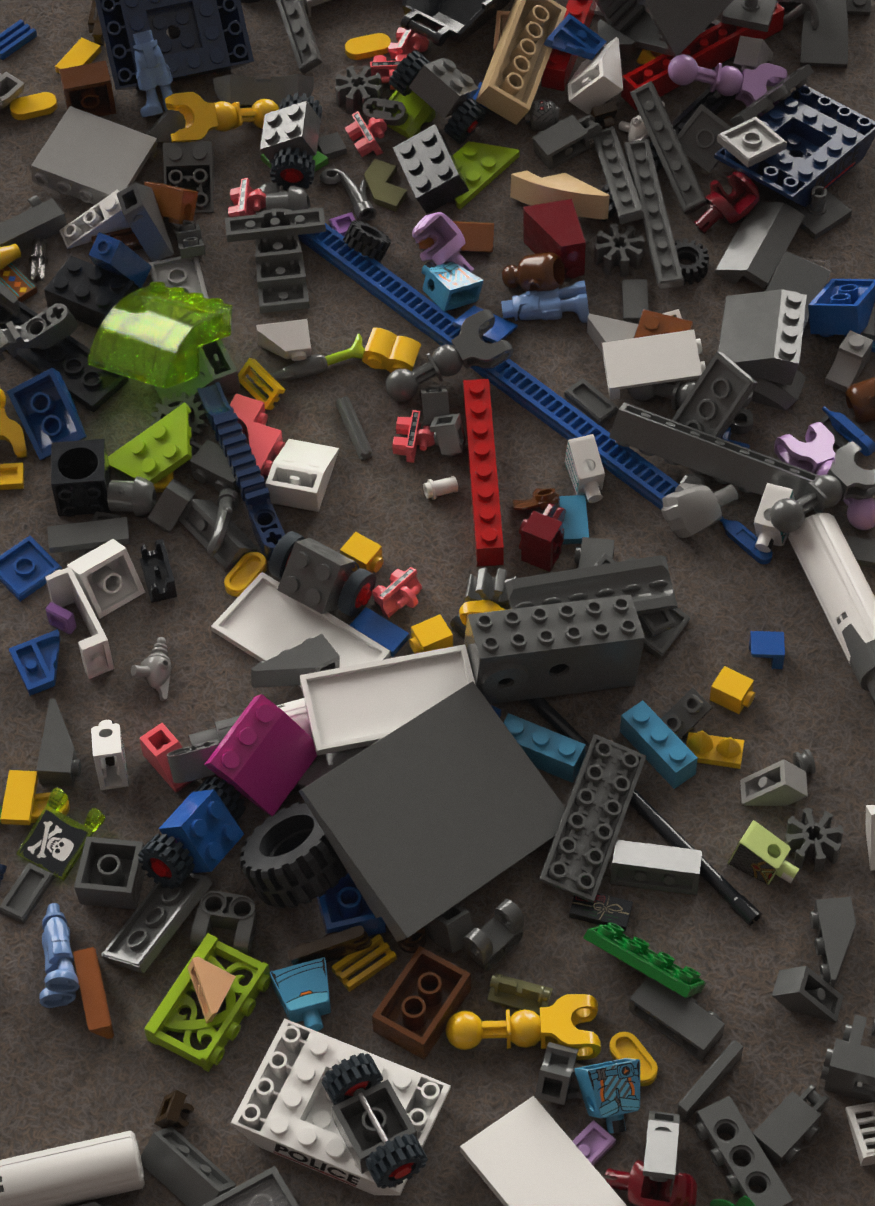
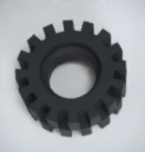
(367, 240)
(698, 255)

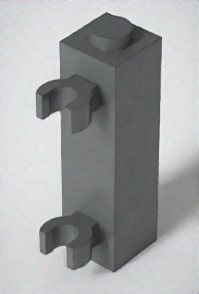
(38, 222)

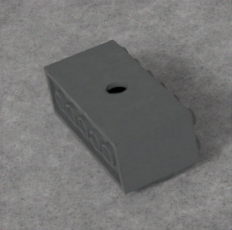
(555, 648)

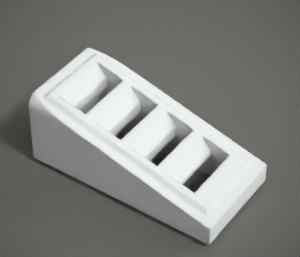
(865, 1155)

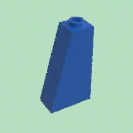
(119, 259)

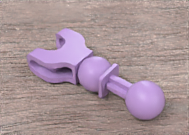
(728, 79)
(817, 458)

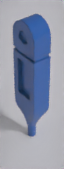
(850, 431)
(746, 540)

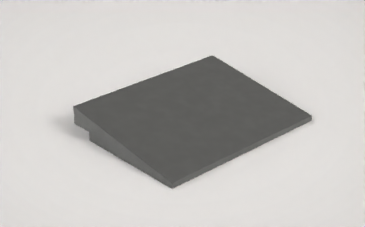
(434, 810)

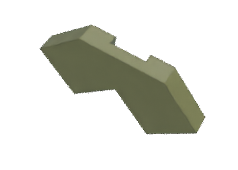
(383, 193)

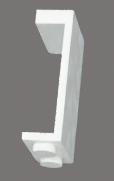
(651, 360)
(94, 650)

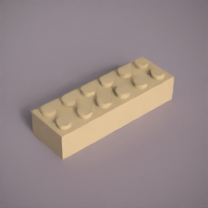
(520, 58)

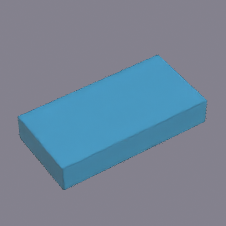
(575, 520)

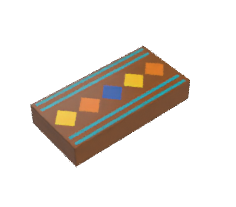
(17, 282)

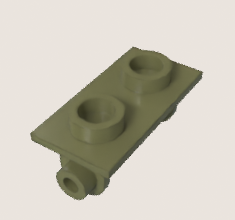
(518, 993)

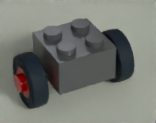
(320, 576)

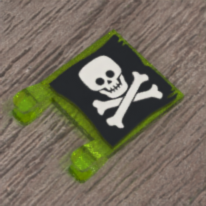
(56, 838)

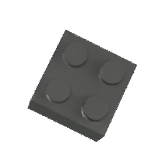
(110, 873)

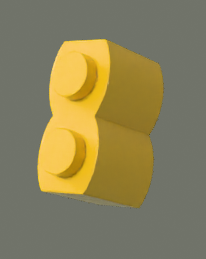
(390, 351)

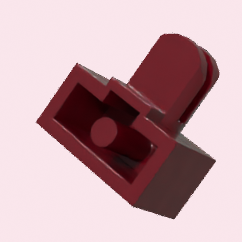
(542, 537)

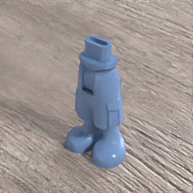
(151, 72)
(548, 304)
(61, 978)

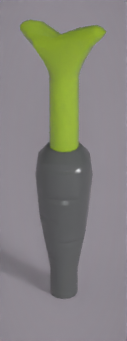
(318, 363)

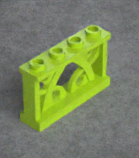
(178, 997)

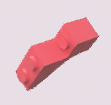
(263, 440)

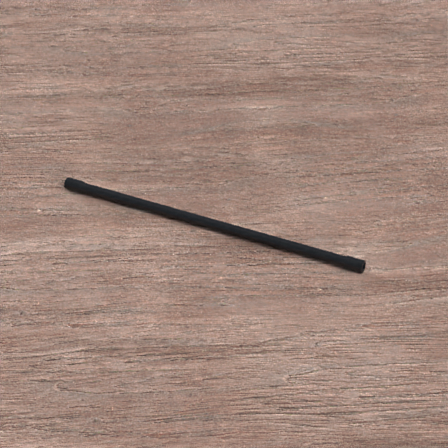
(738, 902)

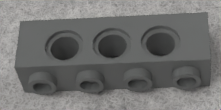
(726, 1118)

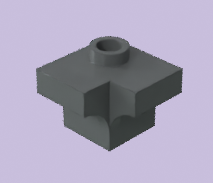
(557, 1075)

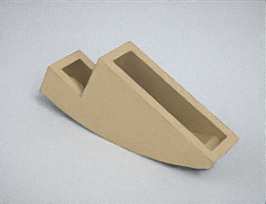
(536, 190)

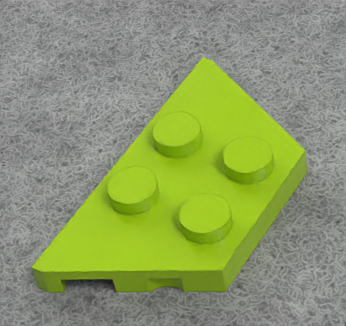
(480, 166)
(157, 449)

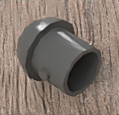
(293, 199)
(132, 496)

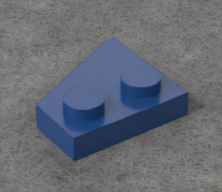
(38, 661)

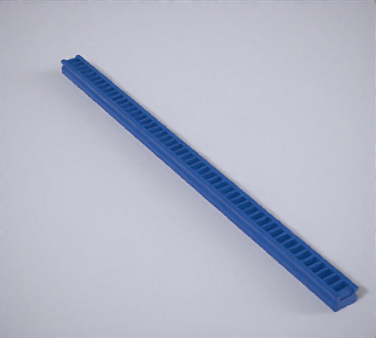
(507, 376)

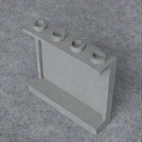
(91, 156)

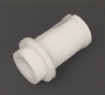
(440, 487)

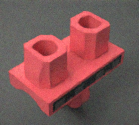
(407, 42)
(385, 68)
(374, 129)
(246, 200)
(416, 436)
(399, 593)

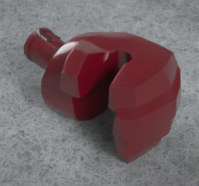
(731, 206)
(647, 1192)

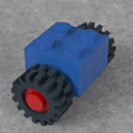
(195, 834)

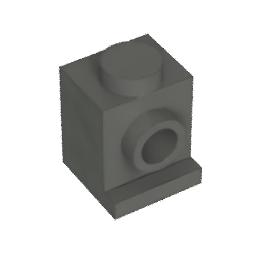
(448, 434)

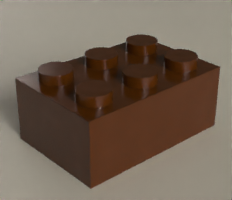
(421, 1002)

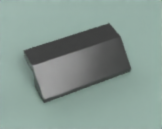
(760, 243)

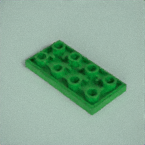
(636, 954)

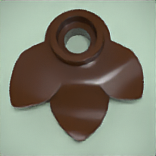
(541, 499)

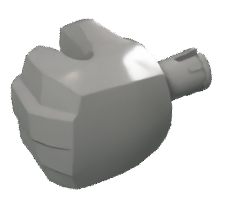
(695, 507)

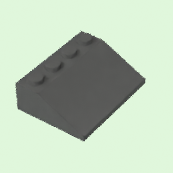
(764, 333)

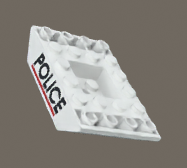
(293, 1115)

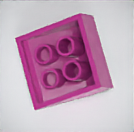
(263, 754)

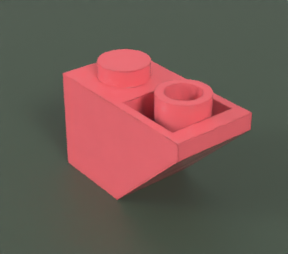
(155, 747)

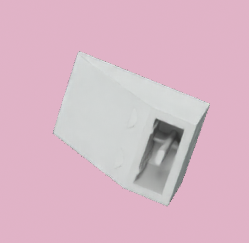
(597, 79)
(301, 474)

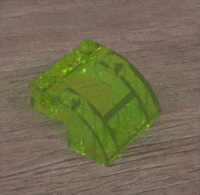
(158, 334)

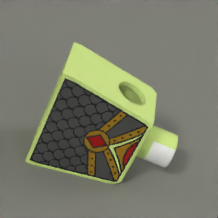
(763, 855)

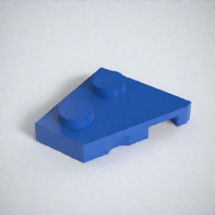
(575, 38)

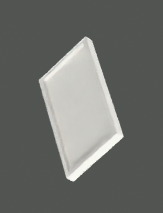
(269, 622)
(372, 699)
(535, 1163)

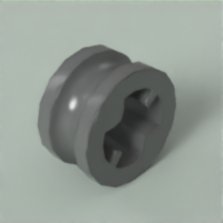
(804, 761)

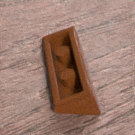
(477, 235)
(93, 992)

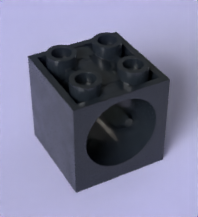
(80, 477)

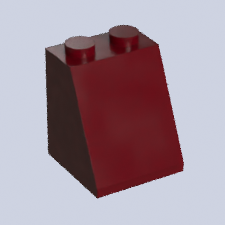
(557, 230)

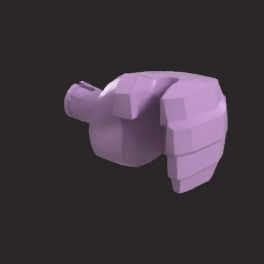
(446, 237)

